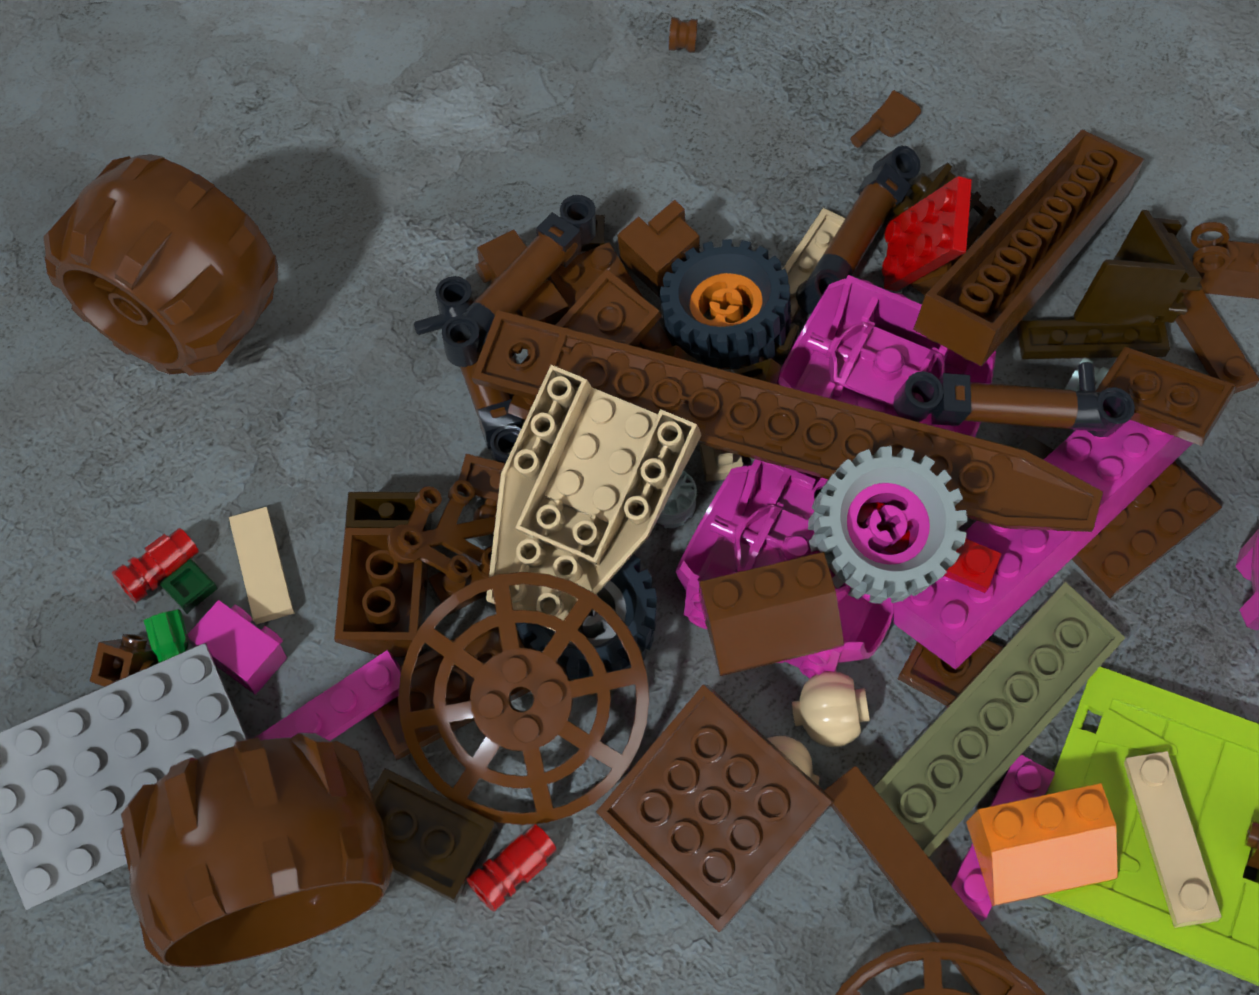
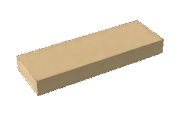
(261, 565)

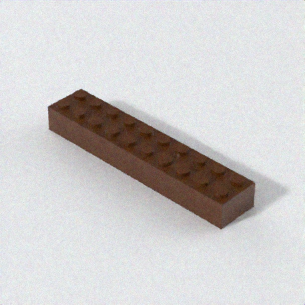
(1027, 248)

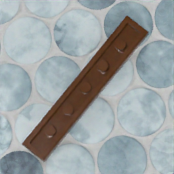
(913, 875)

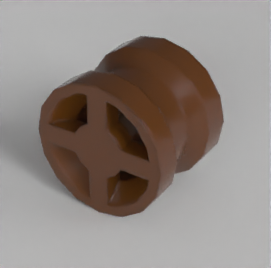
(683, 34)

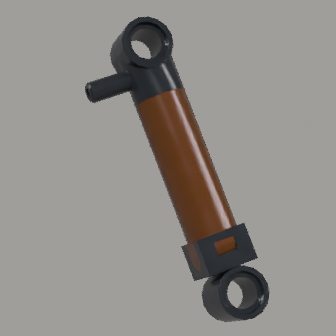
(876, 198)
(556, 244)
(956, 400)
(491, 405)

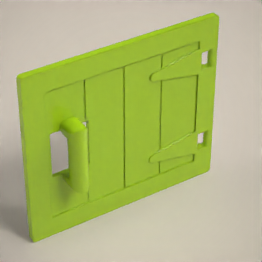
(1219, 782)

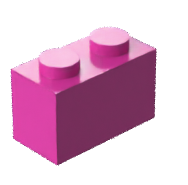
(239, 646)

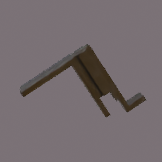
(1142, 278)

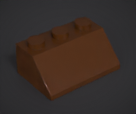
(378, 597)
(771, 613)

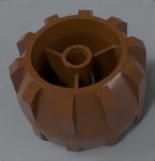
(162, 264)
(254, 850)

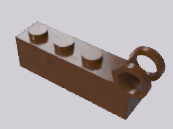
(1226, 265)

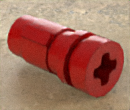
(158, 561)
(515, 864)

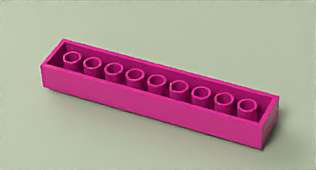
(958, 619)

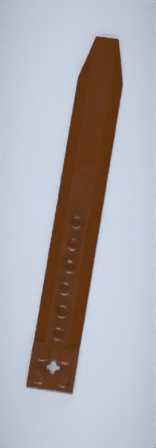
(789, 425)

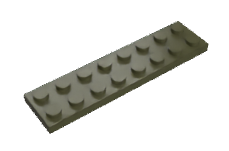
(997, 717)

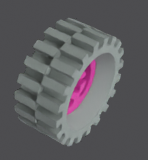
(916, 503)

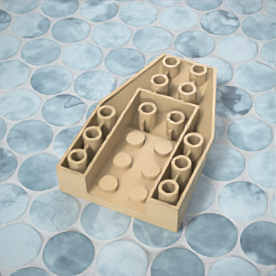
(583, 488)

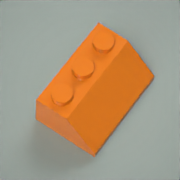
(1045, 844)

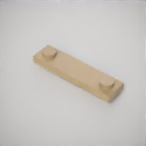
(1171, 840)

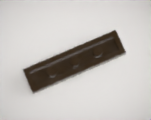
(1090, 340)

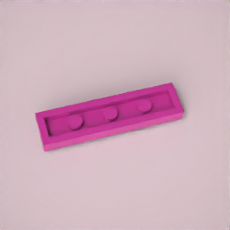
(344, 702)
(1021, 781)

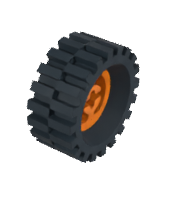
(724, 282)

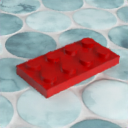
(927, 234)

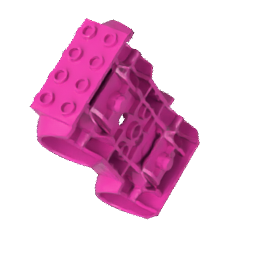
(853, 351)

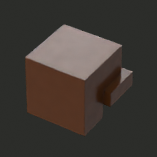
(654, 247)

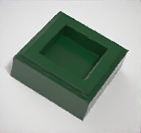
(188, 586)

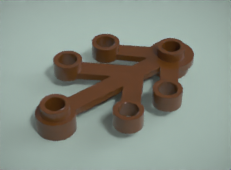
(447, 534)

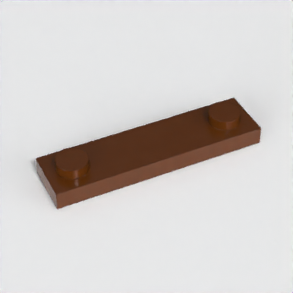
(1214, 342)

